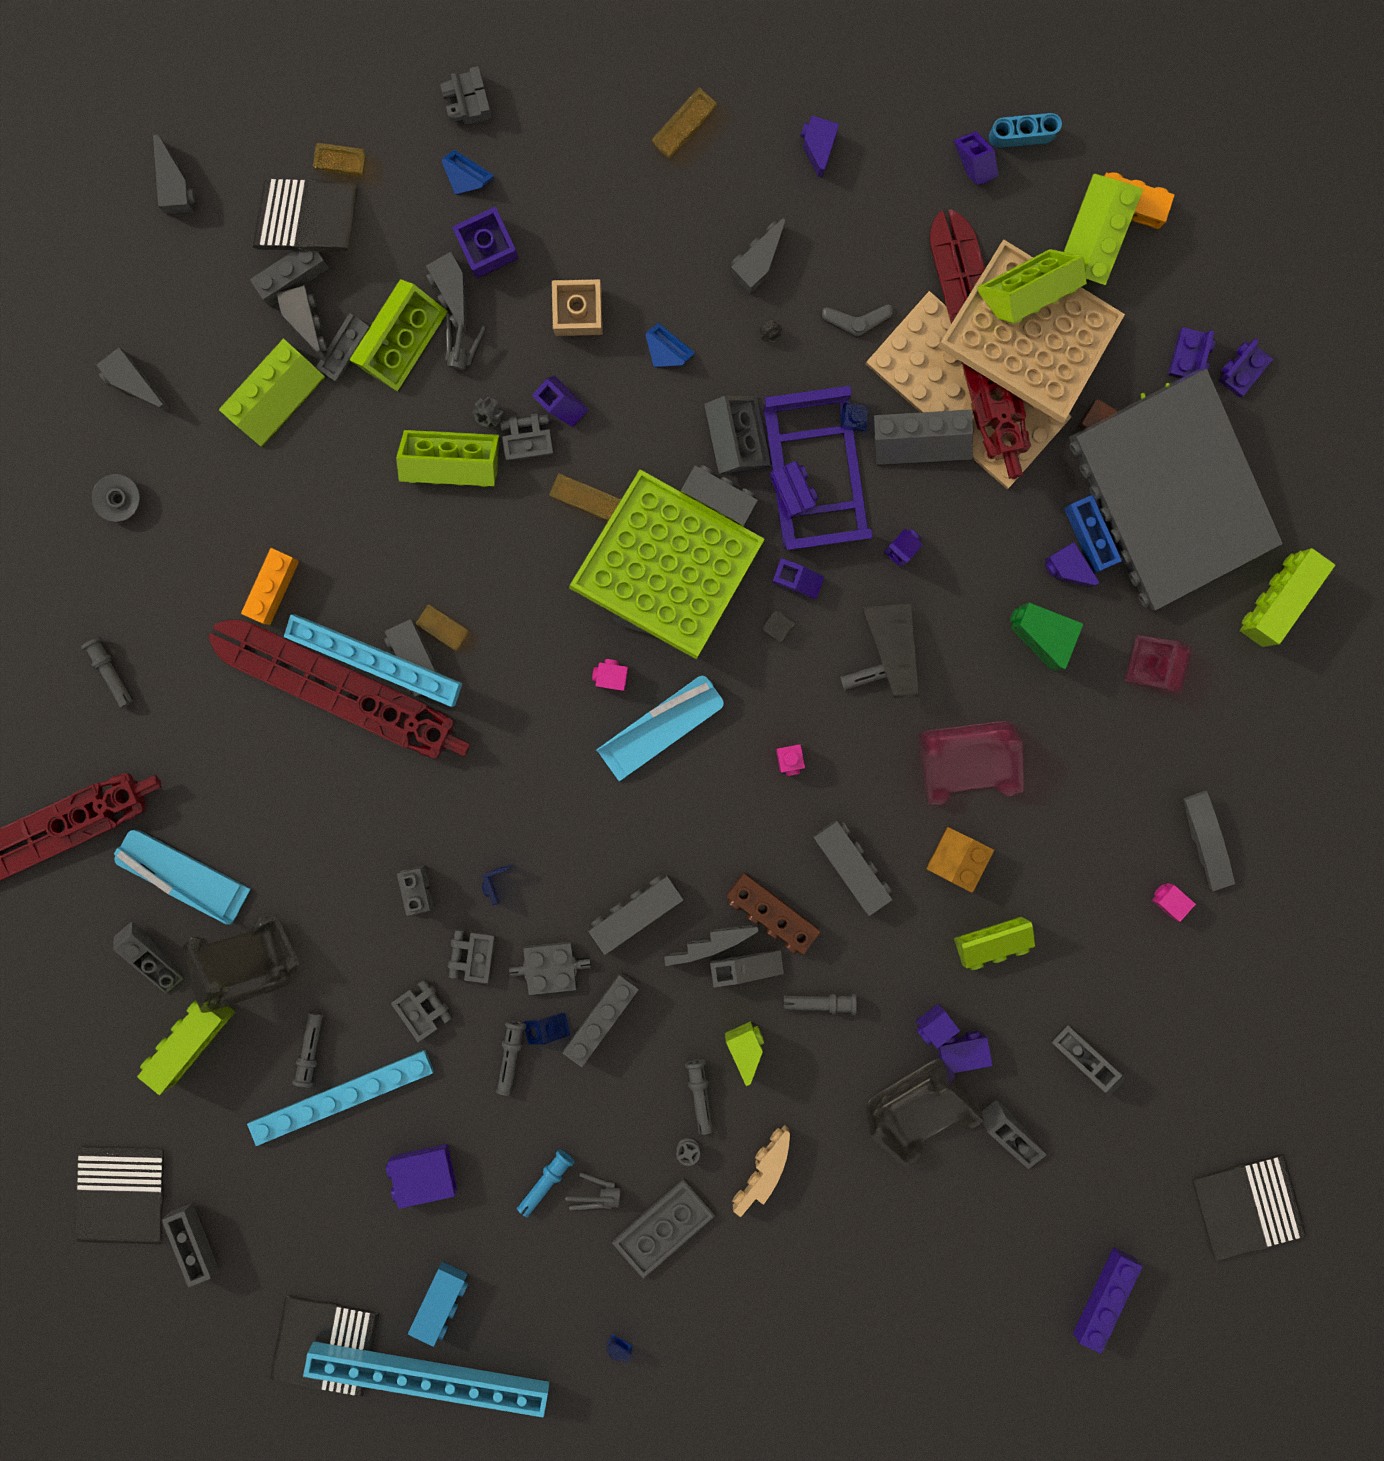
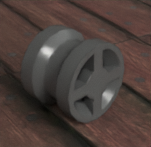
(689, 1156)

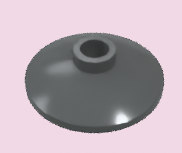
(105, 496)

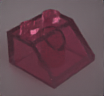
(1159, 664)

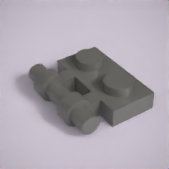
(526, 444)
(479, 956)
(414, 1013)

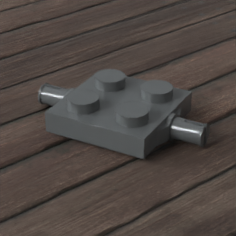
(550, 968)

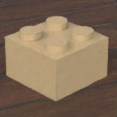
(577, 307)

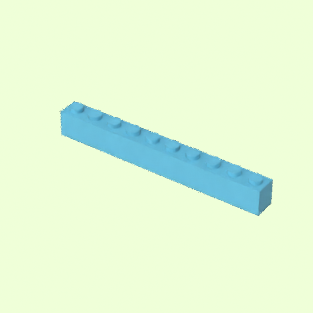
(426, 1379)

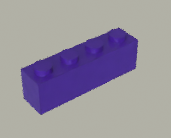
(1107, 1300)

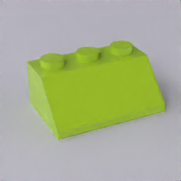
(995, 943)

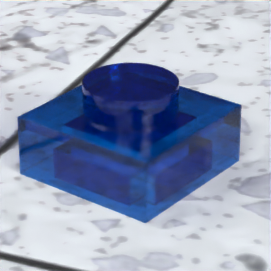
(854, 416)
(619, 1349)

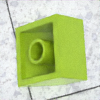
(746, 1049)

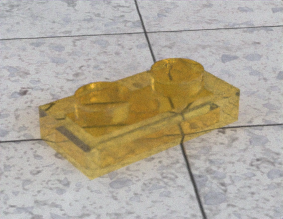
(339, 159)
(442, 627)

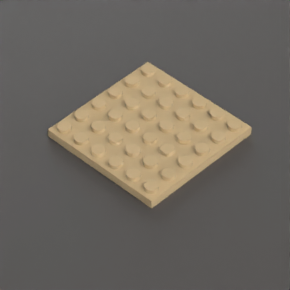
(1042, 356)

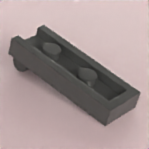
(343, 347)

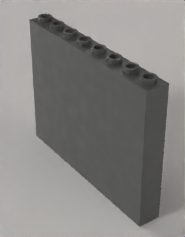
(1175, 490)

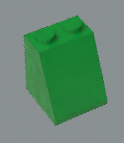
(1046, 634)

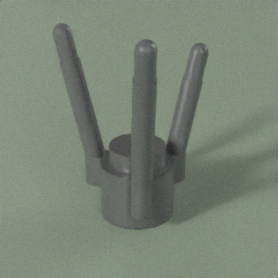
(455, 356)
(608, 1197)

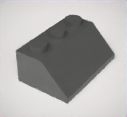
(737, 434)

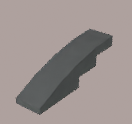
(1209, 840)
(720, 940)

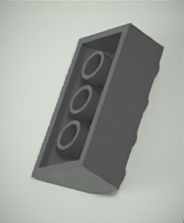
(924, 437)

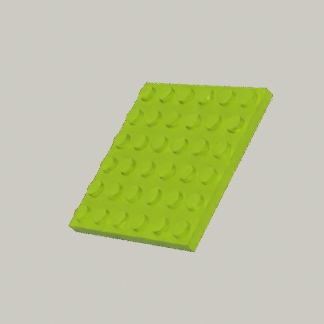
(667, 564)

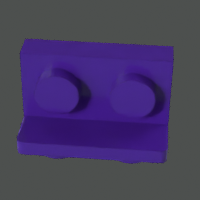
(1191, 352)
(1245, 369)

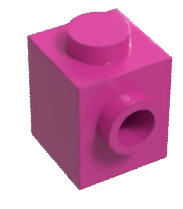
(610, 675)
(790, 759)

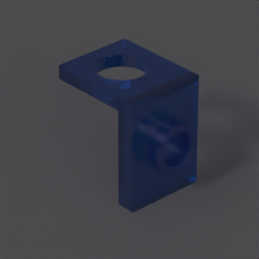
(488, 885)
(547, 1029)

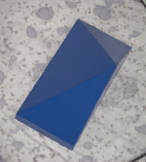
(464, 173)
(666, 348)

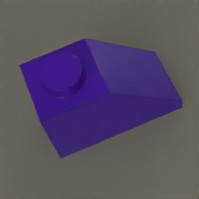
(818, 142)
(977, 158)
(903, 547)
(1071, 567)

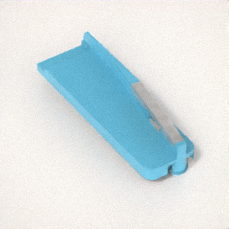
(661, 727)
(182, 876)

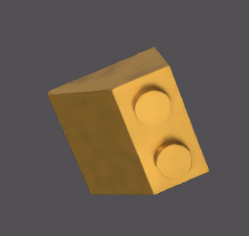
(960, 859)

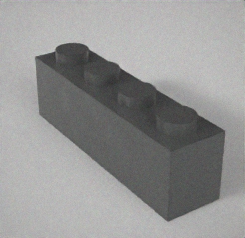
(852, 868)
(635, 914)
(601, 1019)

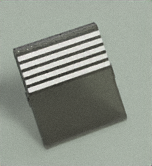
(305, 215)
(120, 1195)
(1249, 1207)
(320, 1322)

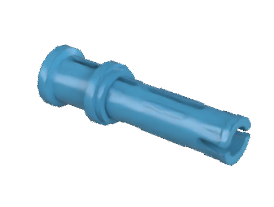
(551, 1174)

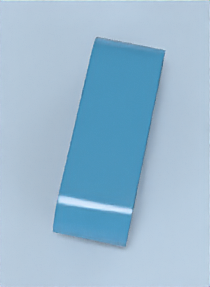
(1033, 123)

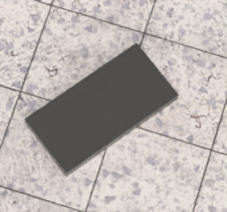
(663, 1228)

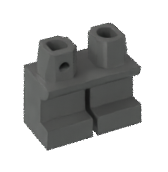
(471, 97)
(414, 891)

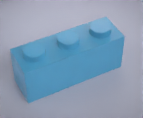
(439, 1304)

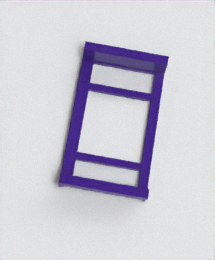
(804, 400)

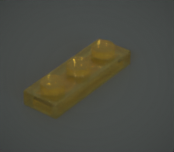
(684, 123)
(584, 497)

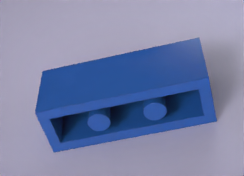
(1092, 534)

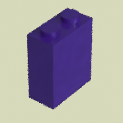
(422, 1176)

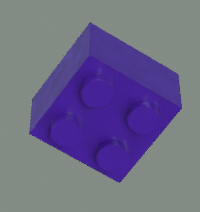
(485, 242)

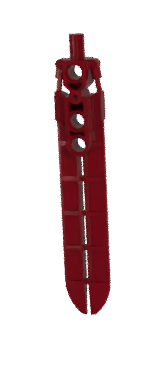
(985, 409)
(333, 701)
(98, 821)

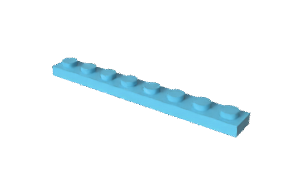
(373, 660)
(340, 1097)

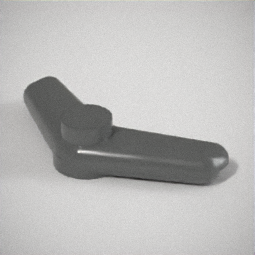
(857, 325)

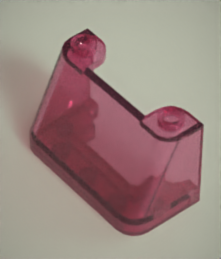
(971, 760)

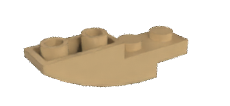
(770, 1165)

